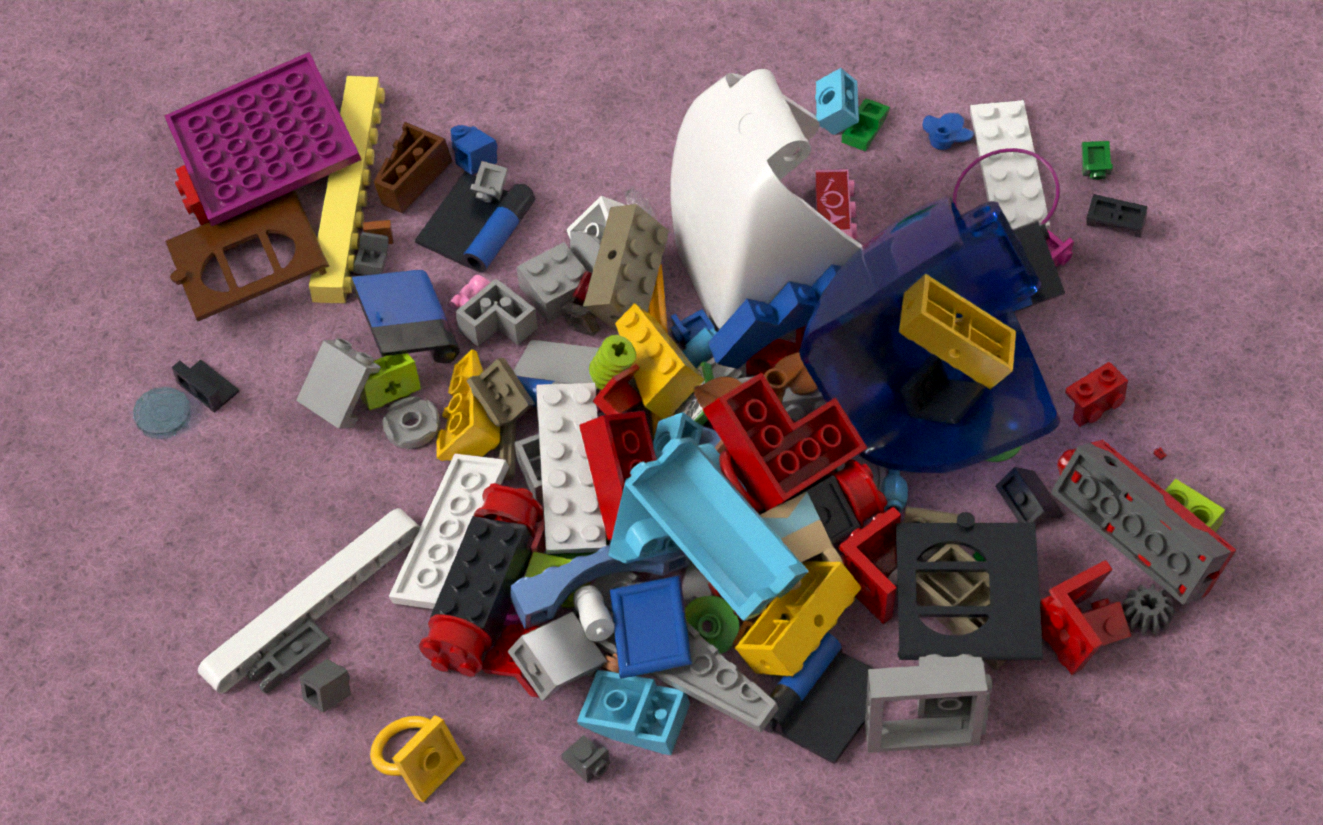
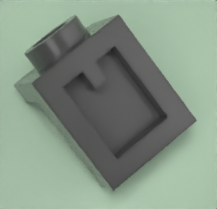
(586, 759)

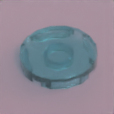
(162, 412)

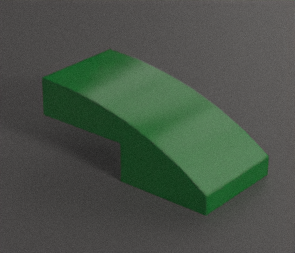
(870, 121)

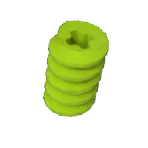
(611, 359)

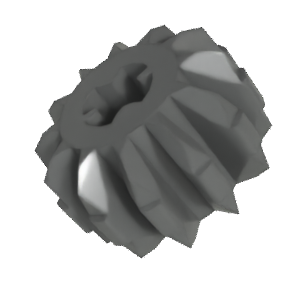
(1148, 609)

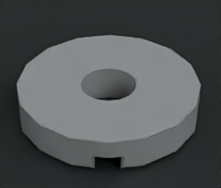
(417, 434)

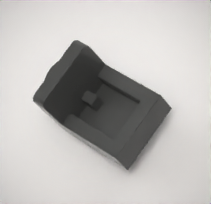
(371, 254)

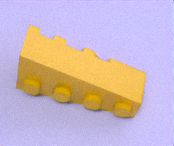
(665, 372)

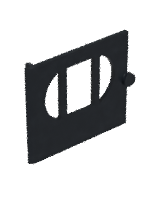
(1014, 606)

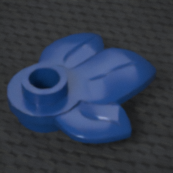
(946, 129)

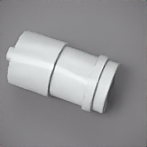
(593, 613)

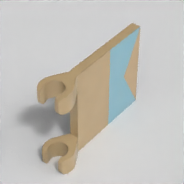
(801, 530)

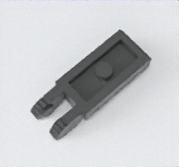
(289, 655)

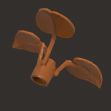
(787, 373)

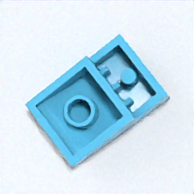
(634, 711)

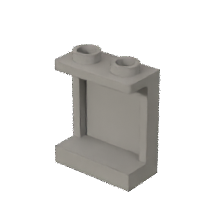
(336, 382)
(556, 655)

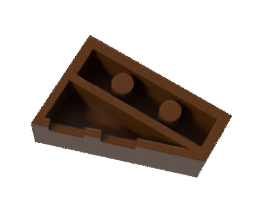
(411, 167)

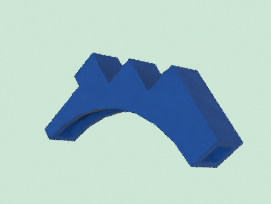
(760, 323)

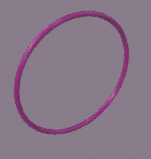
(1019, 151)

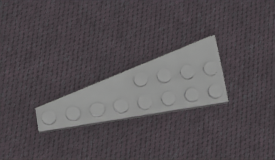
(708, 678)

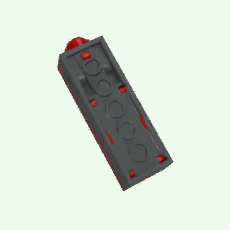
(1141, 520)

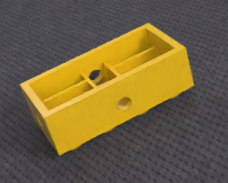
(971, 344)
(810, 611)

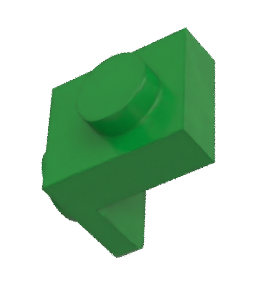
(1096, 159)

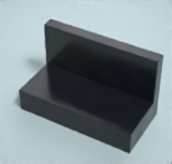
(204, 384)
(1027, 496)

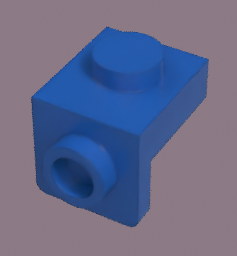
(689, 326)

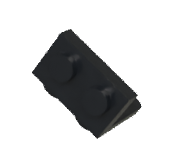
(937, 398)

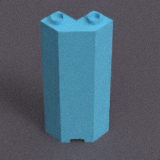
(716, 527)

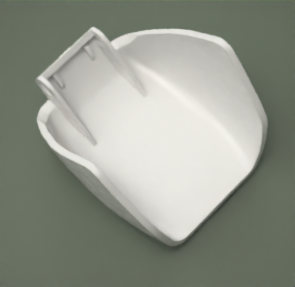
(730, 210)

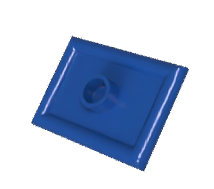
(650, 627)

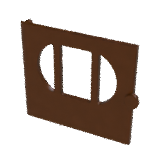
(198, 246)

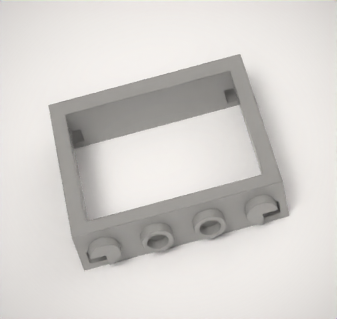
(926, 683)

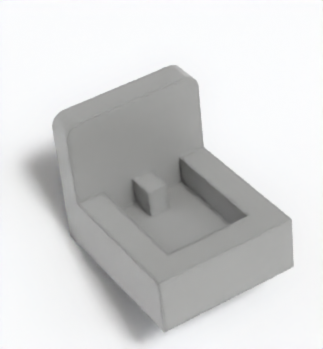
(489, 182)

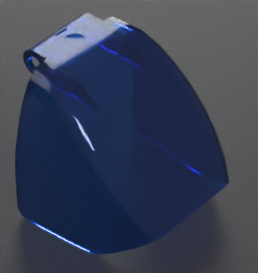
(864, 361)

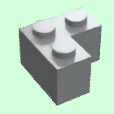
(494, 310)

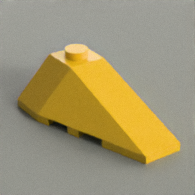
(467, 425)

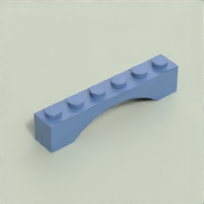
(541, 596)

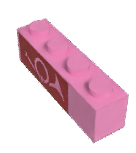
(833, 199)

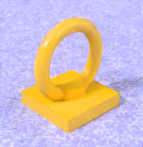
(425, 759)

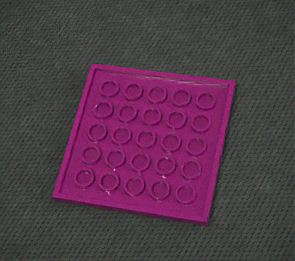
(261, 138)

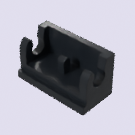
(1117, 213)

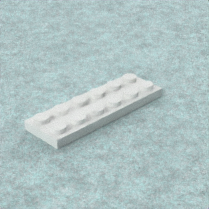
(1009, 176)
(569, 495)
(444, 529)

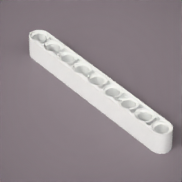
(309, 599)

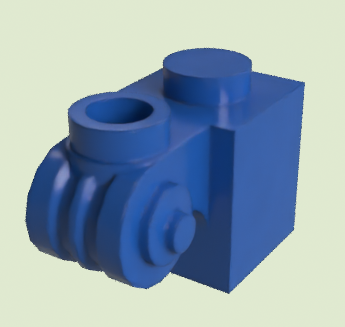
(472, 147)

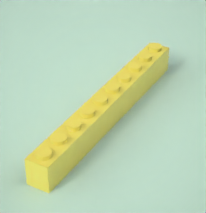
(347, 193)

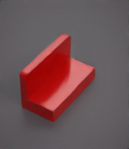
(618, 394)

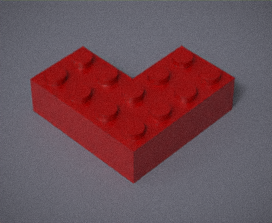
(775, 451)

